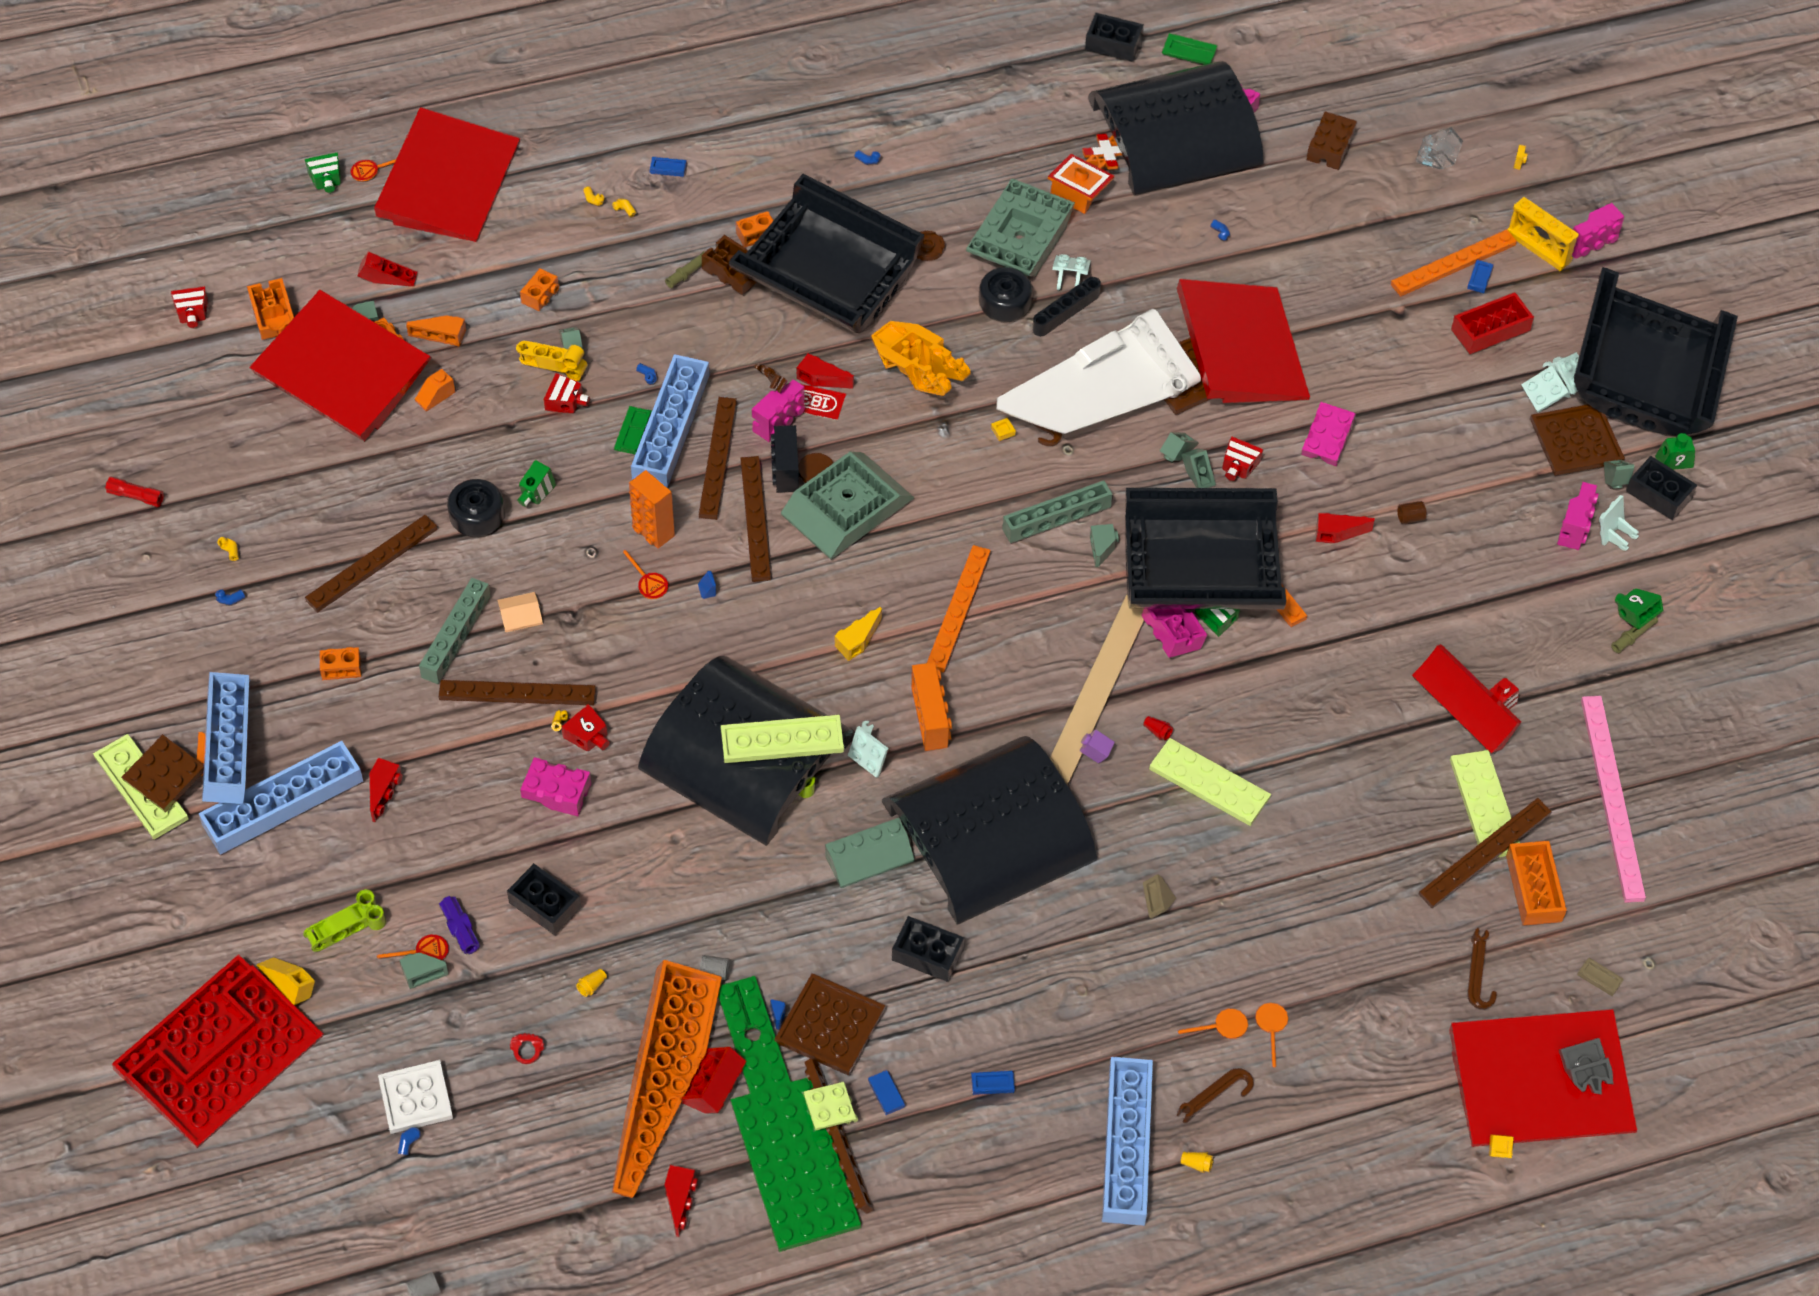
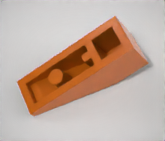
(438, 329)

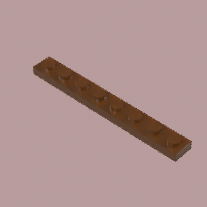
(717, 458)
(755, 519)
(371, 563)
(517, 692)
(1484, 853)
(841, 1146)

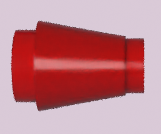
(1159, 728)

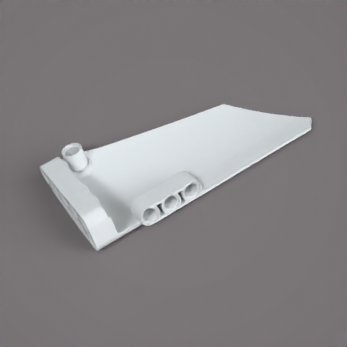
(1106, 378)

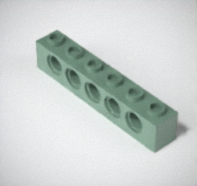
(1057, 511)
(454, 631)

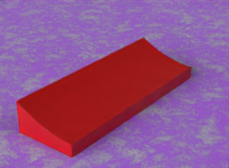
(1467, 699)

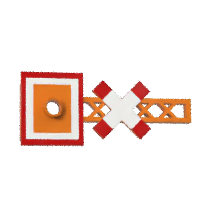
(1084, 180)

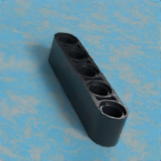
(1066, 306)

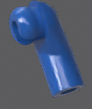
(650, 374)
(229, 599)

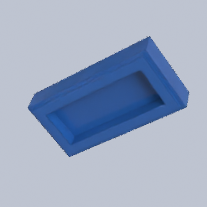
(668, 166)
(1480, 276)
(992, 1082)
(886, 1092)

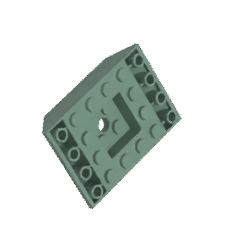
(1027, 213)
(838, 521)

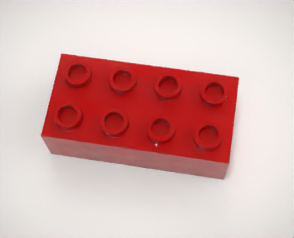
(1492, 323)

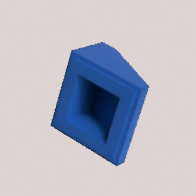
(707, 586)
(778, 1012)

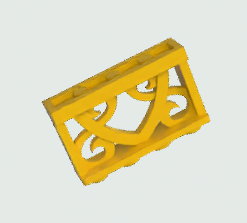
(1547, 249)

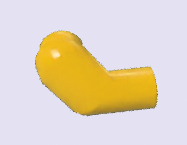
(591, 198)
(624, 204)
(229, 546)
(558, 717)

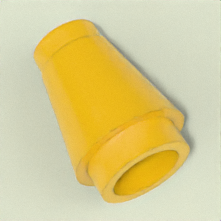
(588, 984)
(1197, 1160)

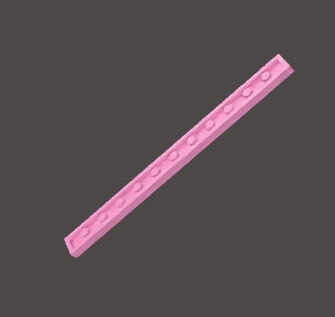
(1613, 799)

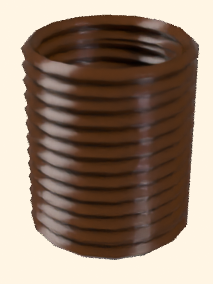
(1411, 512)

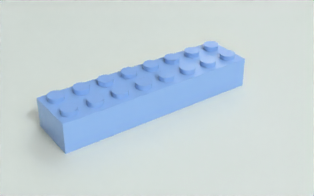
(671, 418)
(226, 738)
(281, 797)
(1127, 1141)

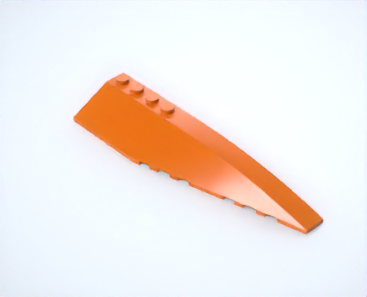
(667, 1059)

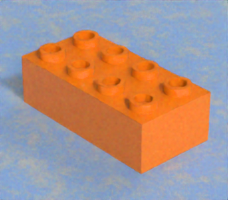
(651, 509)
(930, 706)
(1536, 883)

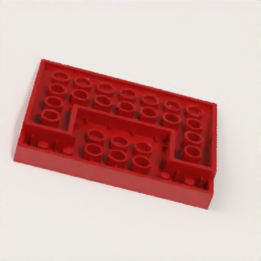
(446, 176)
(1242, 342)
(341, 365)
(217, 1050)
(1518, 1085)

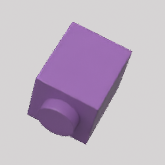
(1096, 746)

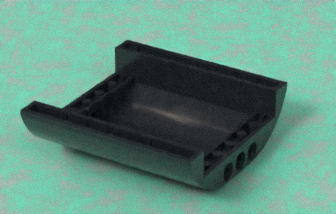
(1181, 126)
(832, 255)
(1652, 361)
(1202, 548)
(689, 755)
(995, 827)

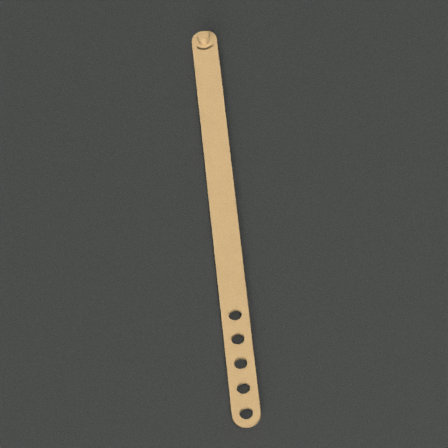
(1097, 689)

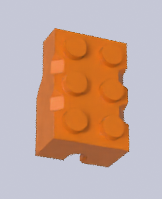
(270, 307)

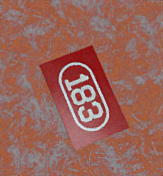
(823, 402)

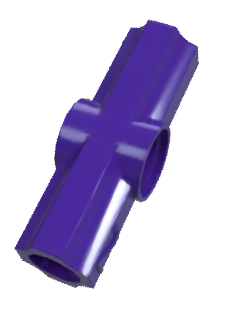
(459, 925)

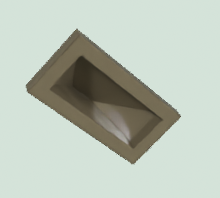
(1157, 895)

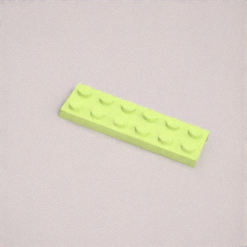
(782, 738)
(115, 762)
(1210, 781)
(1481, 793)

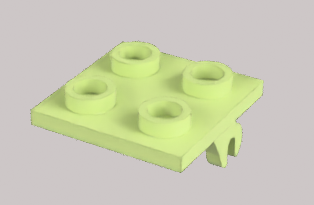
(830, 1106)

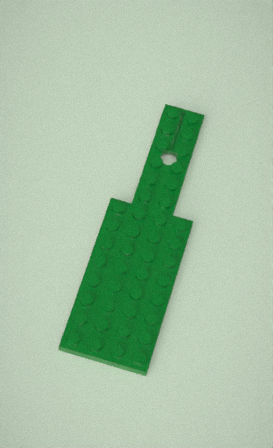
(789, 1158)

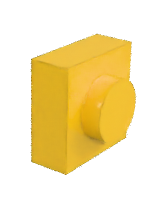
(1520, 157)
(1003, 429)
(1501, 1146)

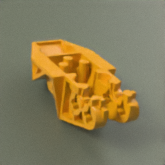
(919, 356)

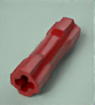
(123, 488)

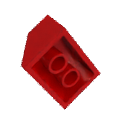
(713, 1080)

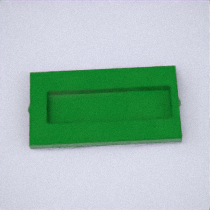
(1189, 49)
(632, 430)

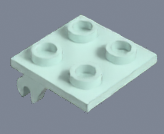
(1065, 262)
(1566, 367)
(1545, 388)
(1613, 520)
(868, 750)

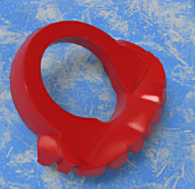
(536, 1041)

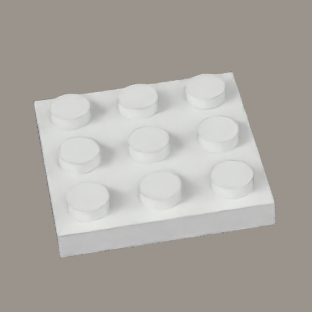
(415, 1096)

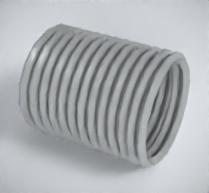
(715, 965)
(423, 1286)

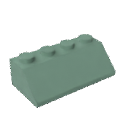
(869, 852)

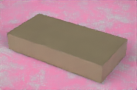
(1600, 977)

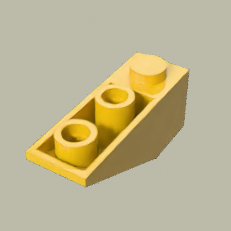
(856, 637)
(288, 978)

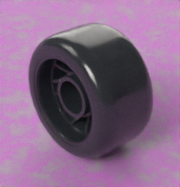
(1005, 294)
(476, 507)

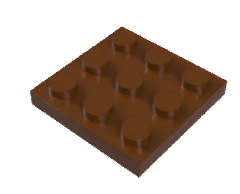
(163, 773)

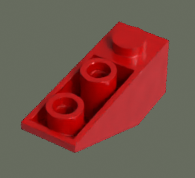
(383, 271)
(823, 374)
(1337, 528)
(383, 780)
(678, 1190)

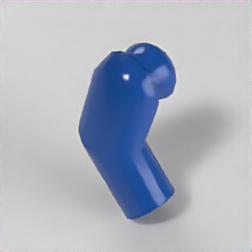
(868, 159)
(1222, 228)
(408, 1138)

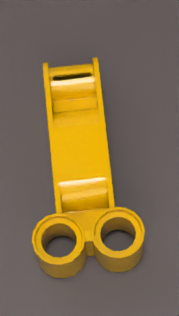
(553, 358)

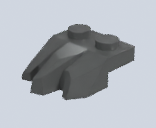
(1587, 1065)

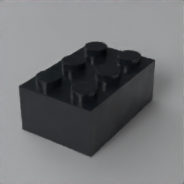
(1114, 37)
(784, 459)
(1661, 488)
(544, 899)
(927, 948)

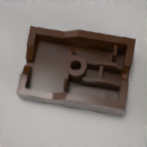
(1331, 140)
(717, 263)

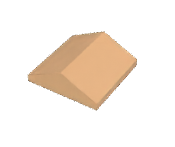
(520, 612)

